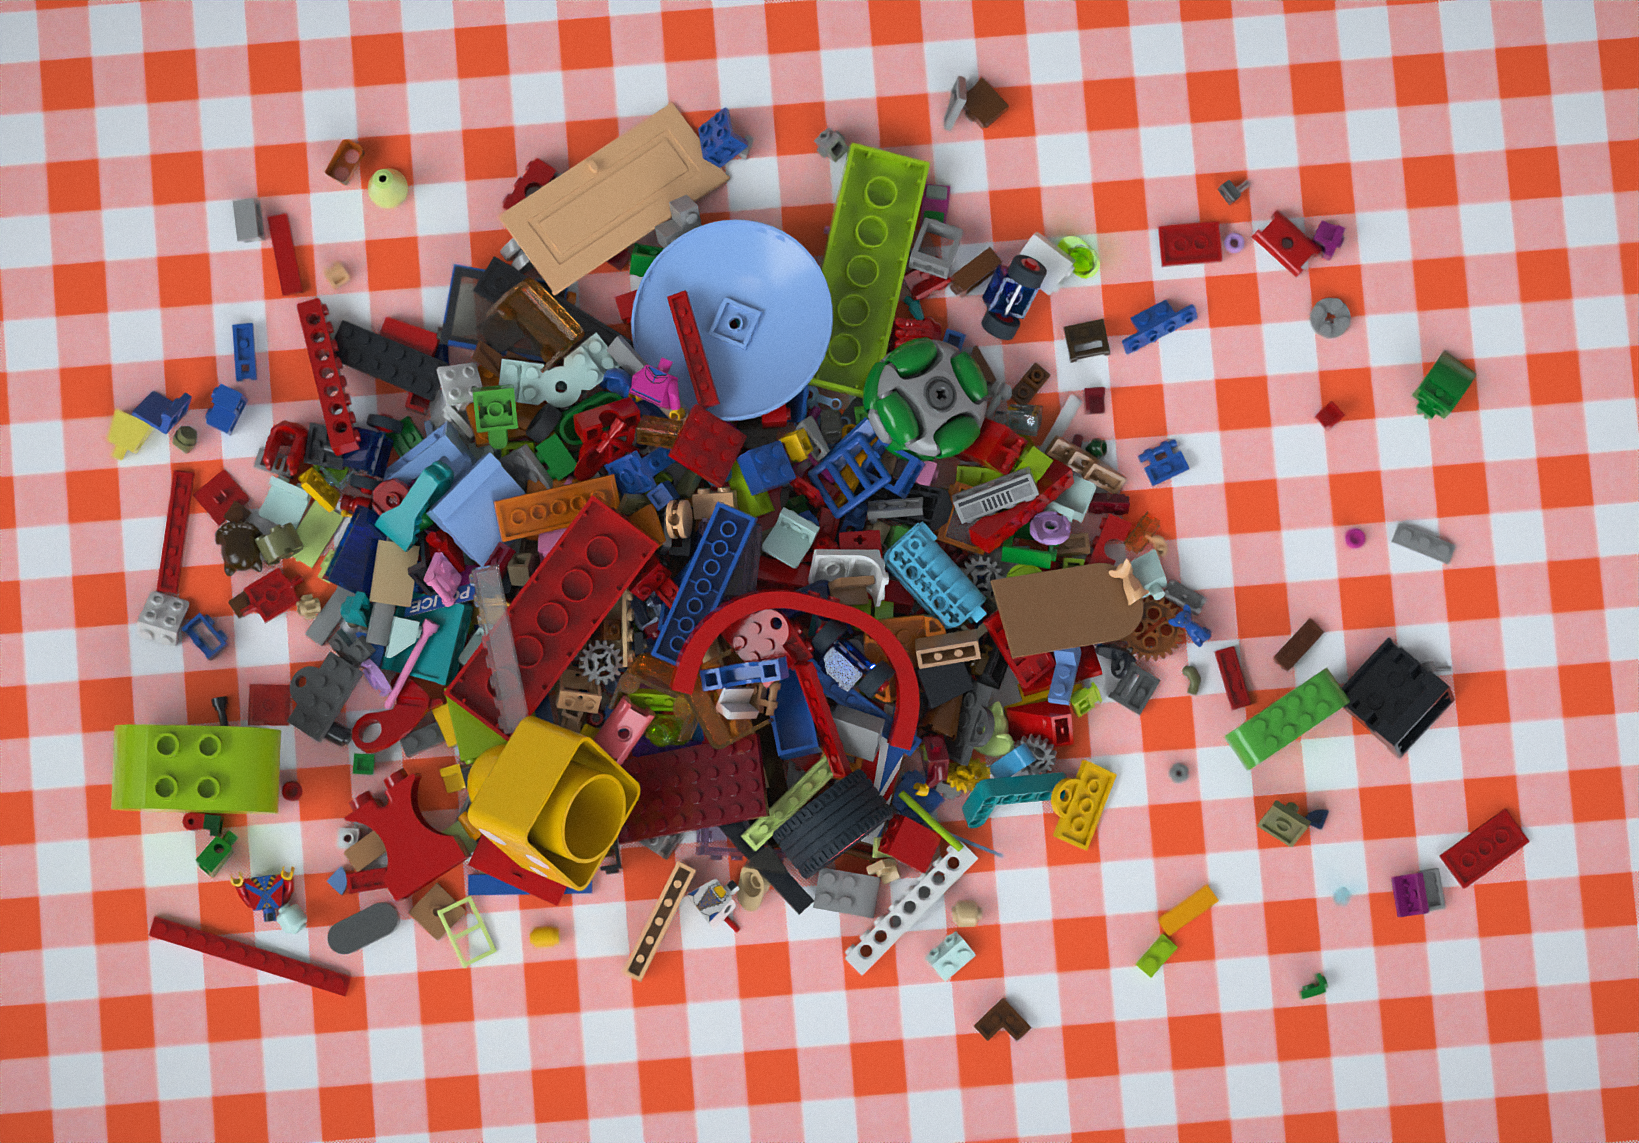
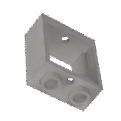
(929, 263)

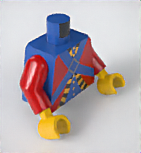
(265, 892)

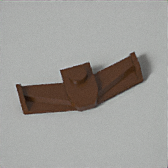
(491, 358)

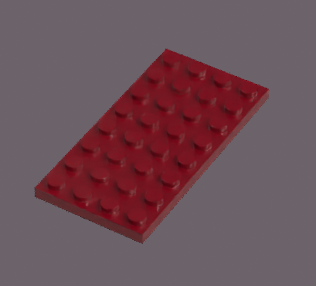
(696, 789)

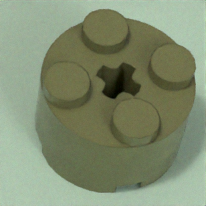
(279, 544)

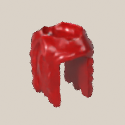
(911, 328)
(281, 436)

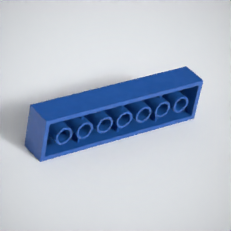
(705, 578)

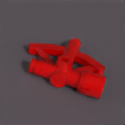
(611, 437)

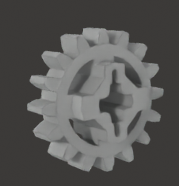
(986, 570)
(592, 657)
(1041, 752)

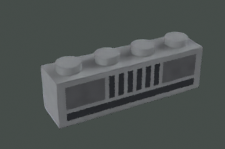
(995, 495)

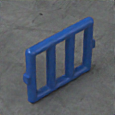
(845, 452)

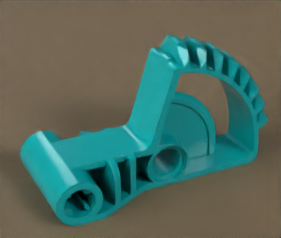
(403, 521)

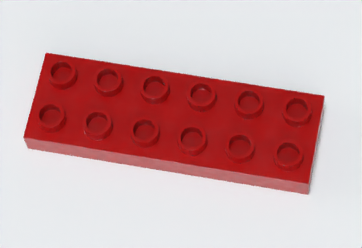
(560, 607)

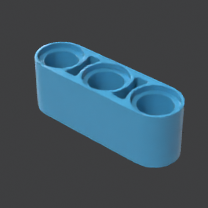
(1012, 762)

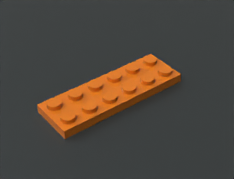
(550, 507)

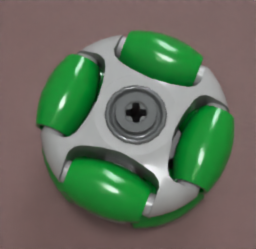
(926, 399)

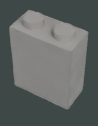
(858, 731)

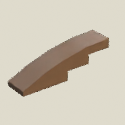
(1086, 465)

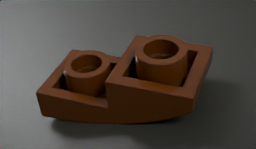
(1029, 384)

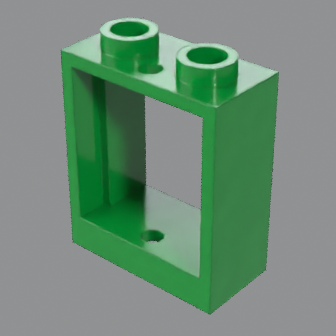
(1027, 556)

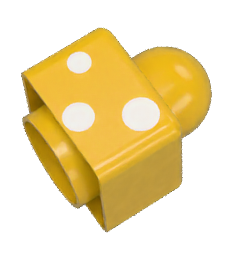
(551, 801)

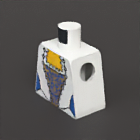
(714, 901)

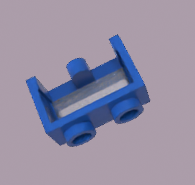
(205, 635)

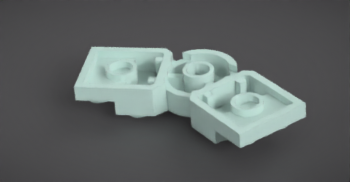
(580, 371)

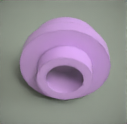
(1234, 236)

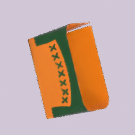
(340, 154)

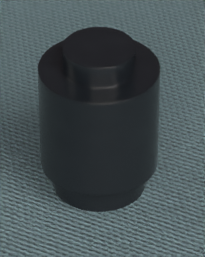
(339, 734)

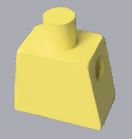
(127, 434)

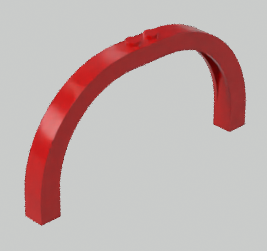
(708, 629)

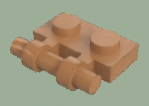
(758, 698)

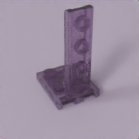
(704, 837)

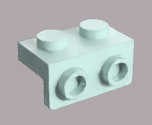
(950, 956)

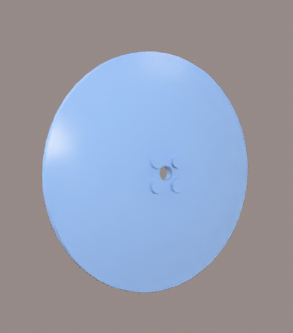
(745, 275)

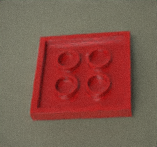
(707, 446)

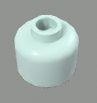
(291, 918)

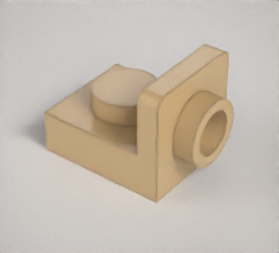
(886, 869)

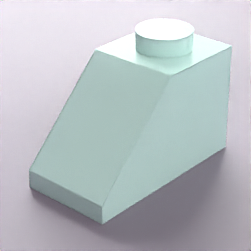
(402, 635)

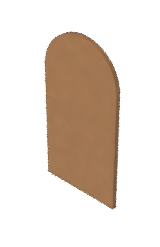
(1064, 609)

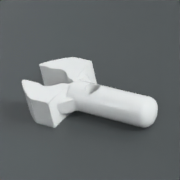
(998, 396)

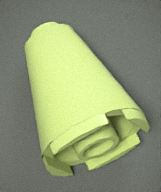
(387, 188)

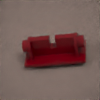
(1117, 505)

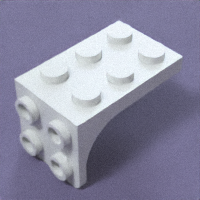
(835, 564)

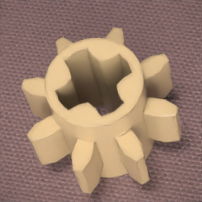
(308, 606)

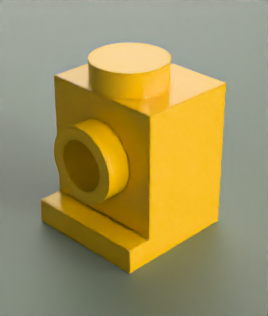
(797, 444)

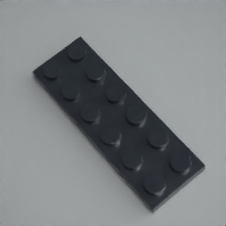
(388, 360)

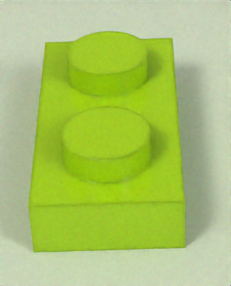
(1156, 955)

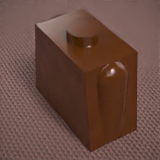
(984, 104)

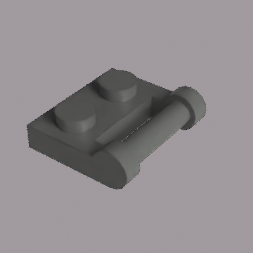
(1140, 692)

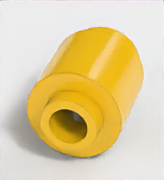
(544, 936)

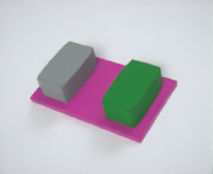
(935, 203)

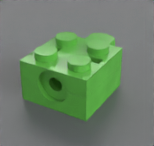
(495, 412)

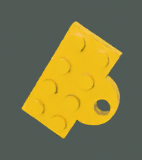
(1082, 803)

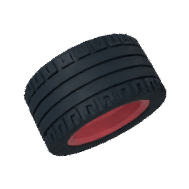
(832, 823)

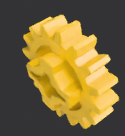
(968, 776)

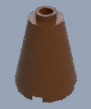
(943, 718)

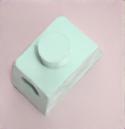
(1150, 574)

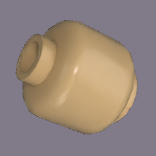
(966, 913)

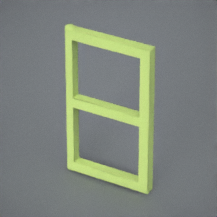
(480, 925)

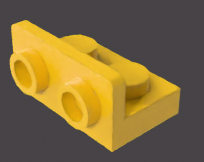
(319, 489)

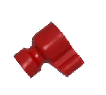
(350, 503)

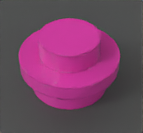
(1355, 538)

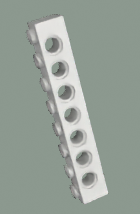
(861, 963)

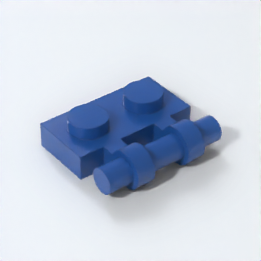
(1166, 468)

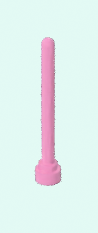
(428, 629)

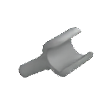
(1429, 666)

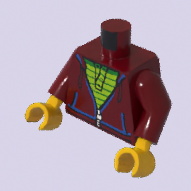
(934, 761)

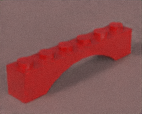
(995, 529)

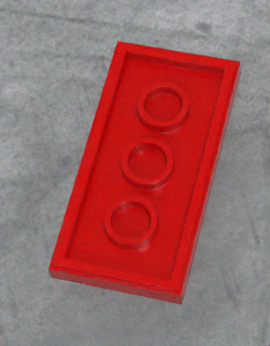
(1484, 848)

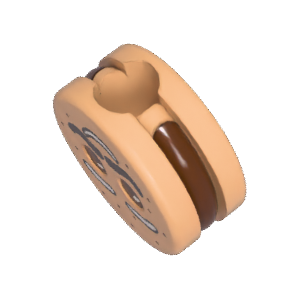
(679, 519)

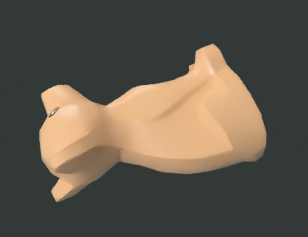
(1132, 585)

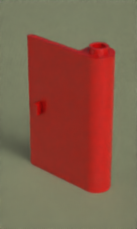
(496, 863)

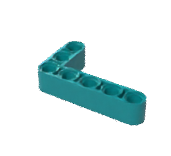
(1006, 791)

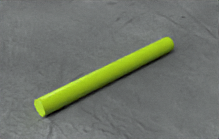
(930, 820)

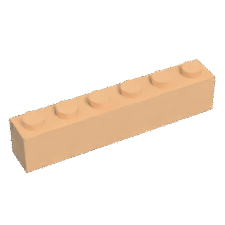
(659, 921)

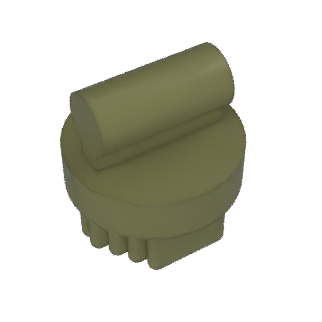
(185, 438)

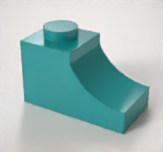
(357, 609)

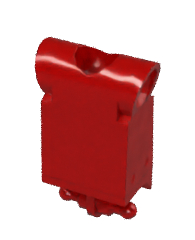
(995, 448)

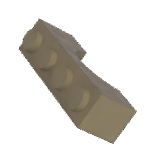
(524, 563)

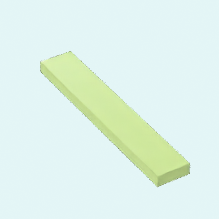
(788, 804)

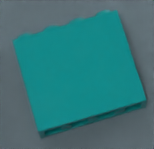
(440, 654)

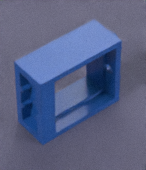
(907, 477)

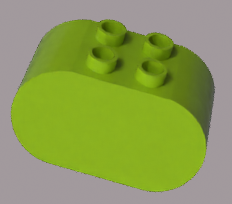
(196, 769)

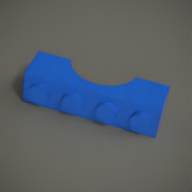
(744, 673)

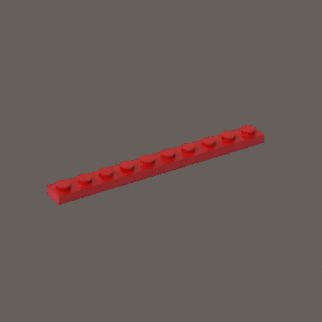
(250, 956)

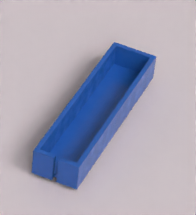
(793, 723)

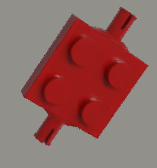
(271, 595)

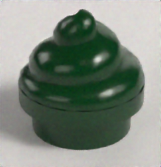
(1097, 447)

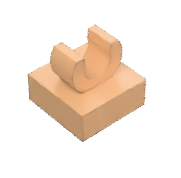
(336, 275)

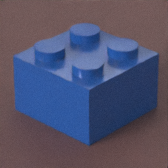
(766, 468)

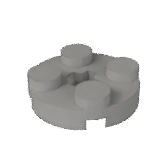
(1325, 328)

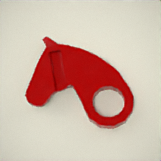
(397, 722)

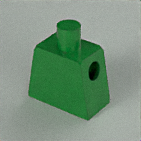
(211, 861)

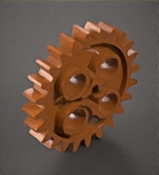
(1162, 642)

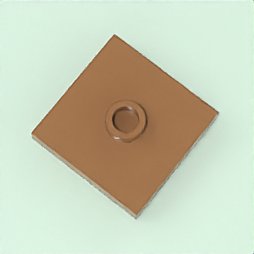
(426, 911)

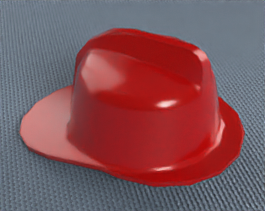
(590, 461)

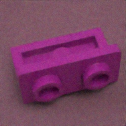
(1410, 894)

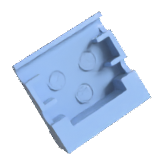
(440, 445)
(469, 509)

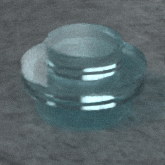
(1341, 896)

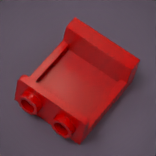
(909, 843)

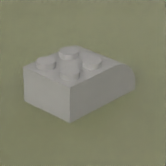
(846, 892)

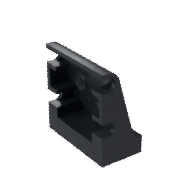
(1396, 697)

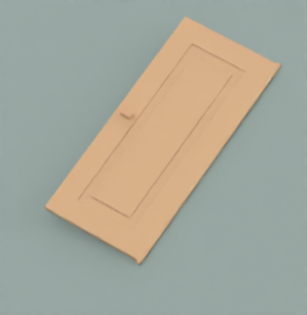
(611, 198)

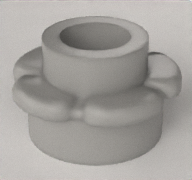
(1178, 778)

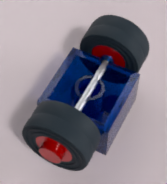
(1011, 295)
(847, 663)

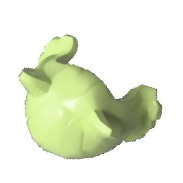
(1001, 741)

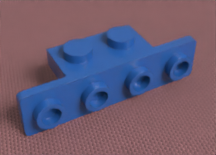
(1156, 323)

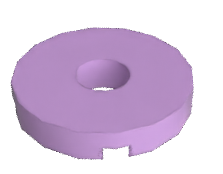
(1050, 536)

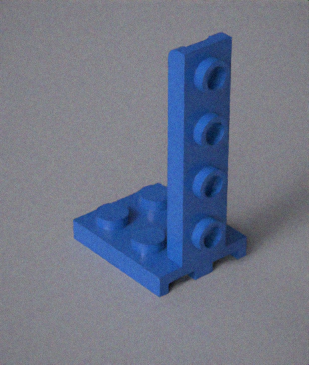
(635, 473)

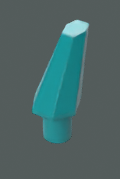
(914, 307)

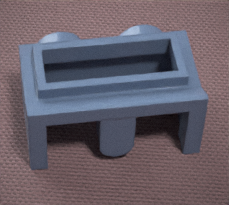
(641, 615)

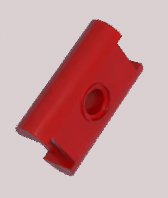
(1291, 258)

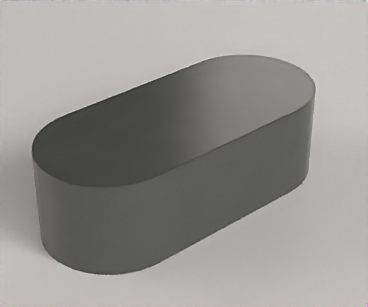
(363, 928)

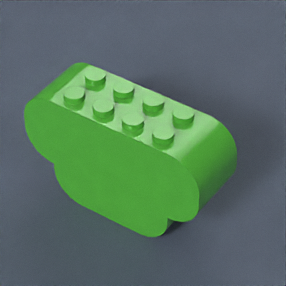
(1286, 719)

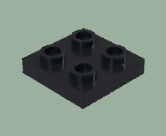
(319, 449)

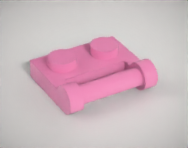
(443, 578)

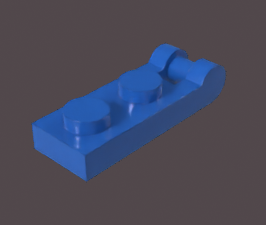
(244, 351)

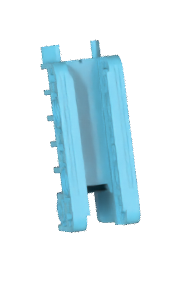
(937, 574)

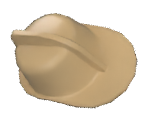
(752, 887)

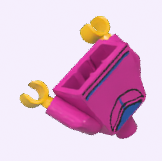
(658, 388)

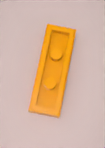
(1187, 910)

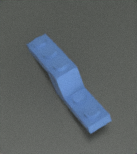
(1064, 675)

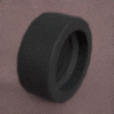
(543, 423)

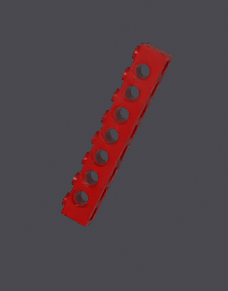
(308, 313)

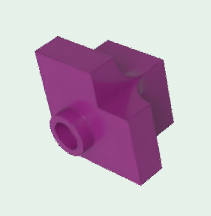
(1328, 238)

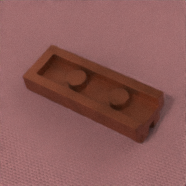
(1298, 645)

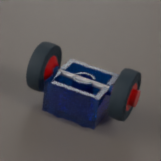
(373, 452)

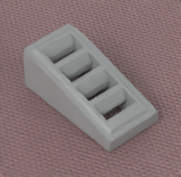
(815, 437)
(279, 472)

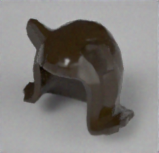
(239, 546)

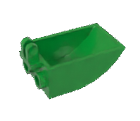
(1443, 386)

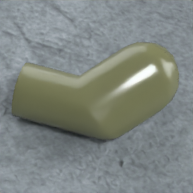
(1194, 677)

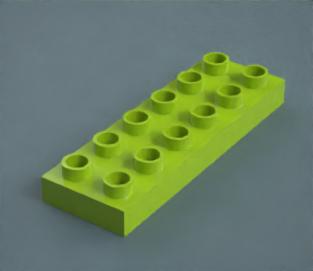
(867, 260)

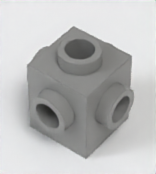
(831, 144)

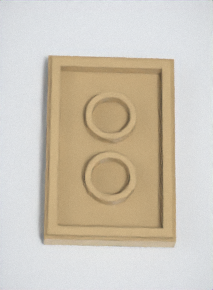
(390, 576)

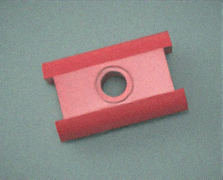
(623, 716)

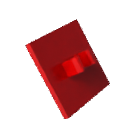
(219, 495)

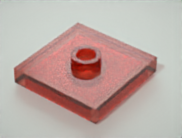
(269, 705)

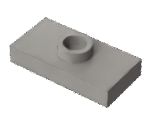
(1433, 889)

